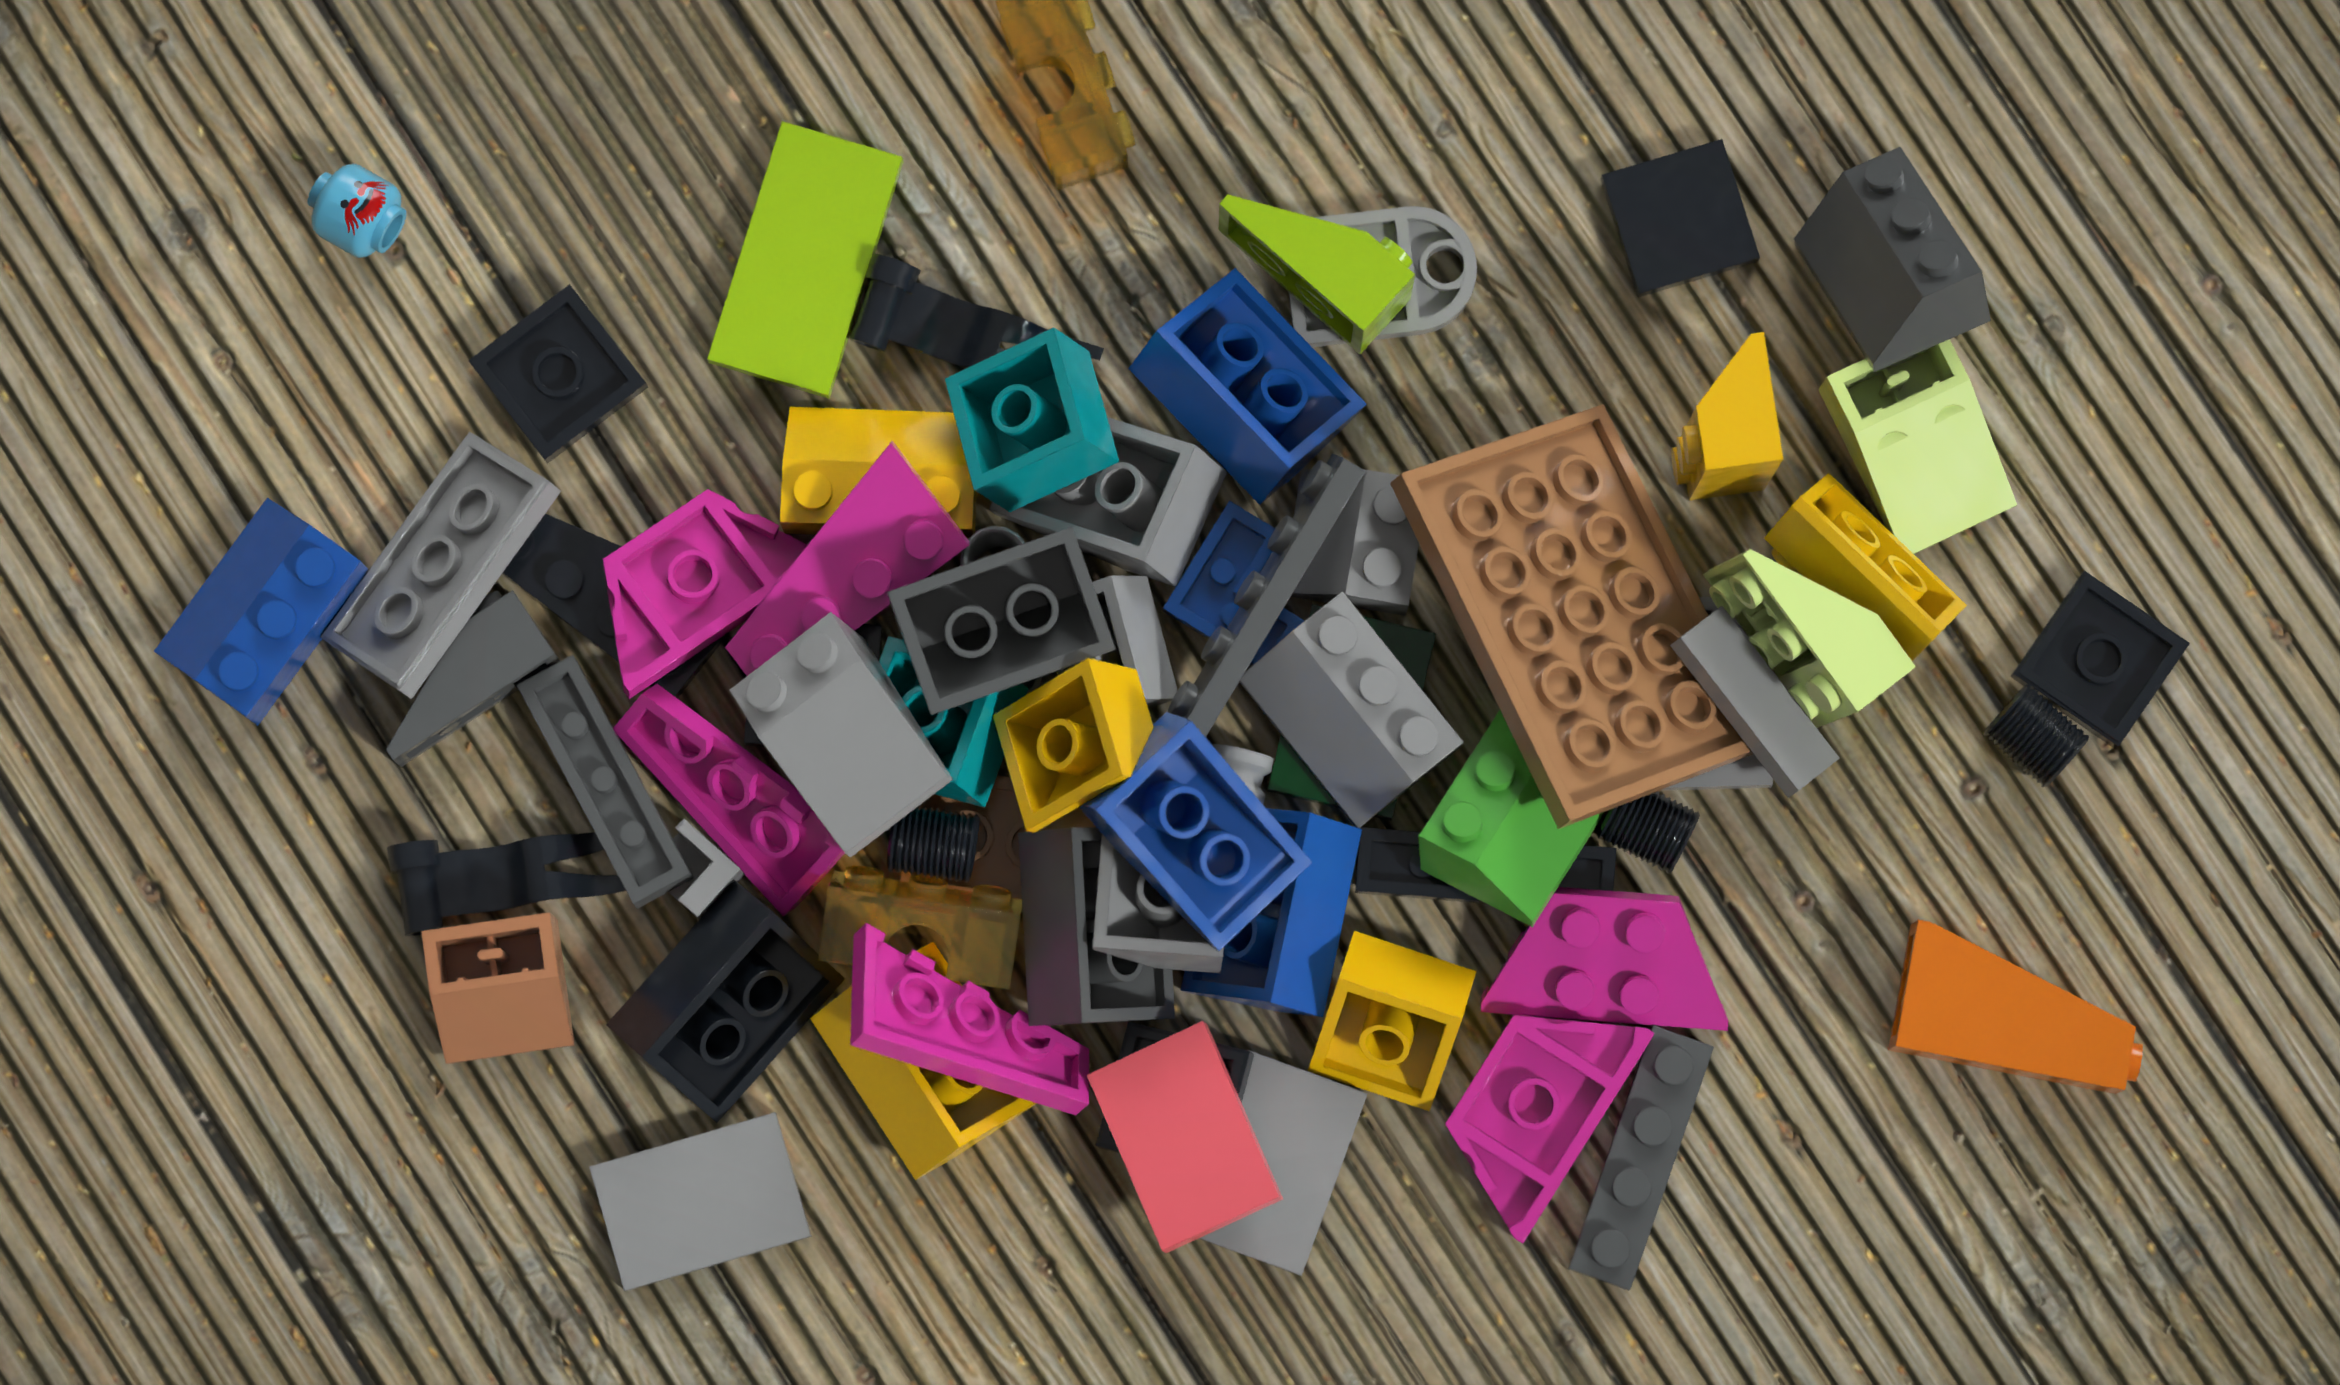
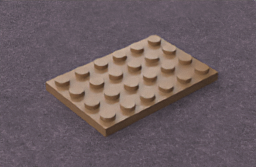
(1572, 611)

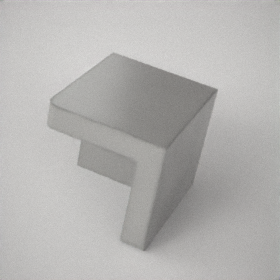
(709, 866)

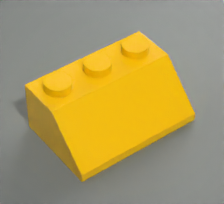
(1733, 431)
(835, 448)
(1853, 554)
(919, 1110)

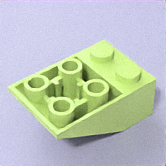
(1920, 444)
(1816, 641)

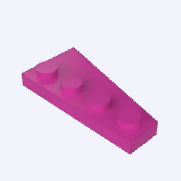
(733, 797)

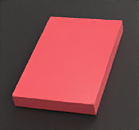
(1184, 1137)

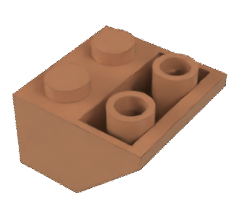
(498, 987)

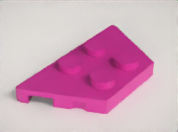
(690, 584)
(1609, 962)
(1539, 1107)

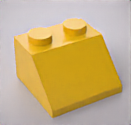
(1073, 738)
(1392, 1021)

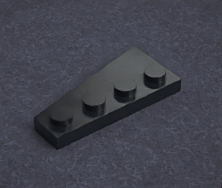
(566, 575)

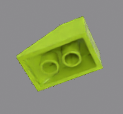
(1326, 266)

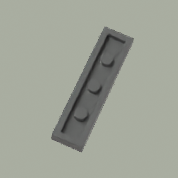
(605, 781)
(1640, 1158)

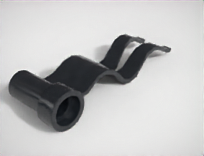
(933, 321)
(490, 878)

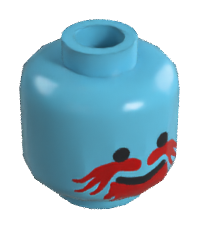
(356, 210)

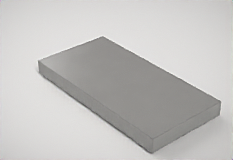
(440, 564)

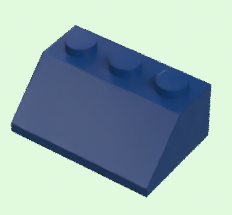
(1246, 385)
(262, 611)
(1291, 946)

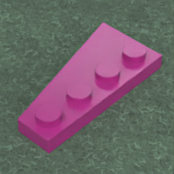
(874, 542)
(957, 1030)

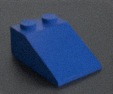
(1197, 832)

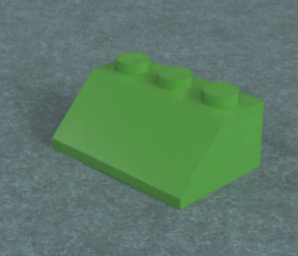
(1498, 834)

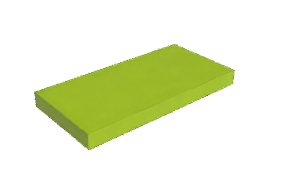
(805, 259)

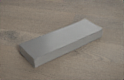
(1755, 701)

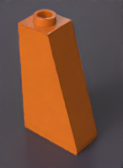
(1994, 1016)

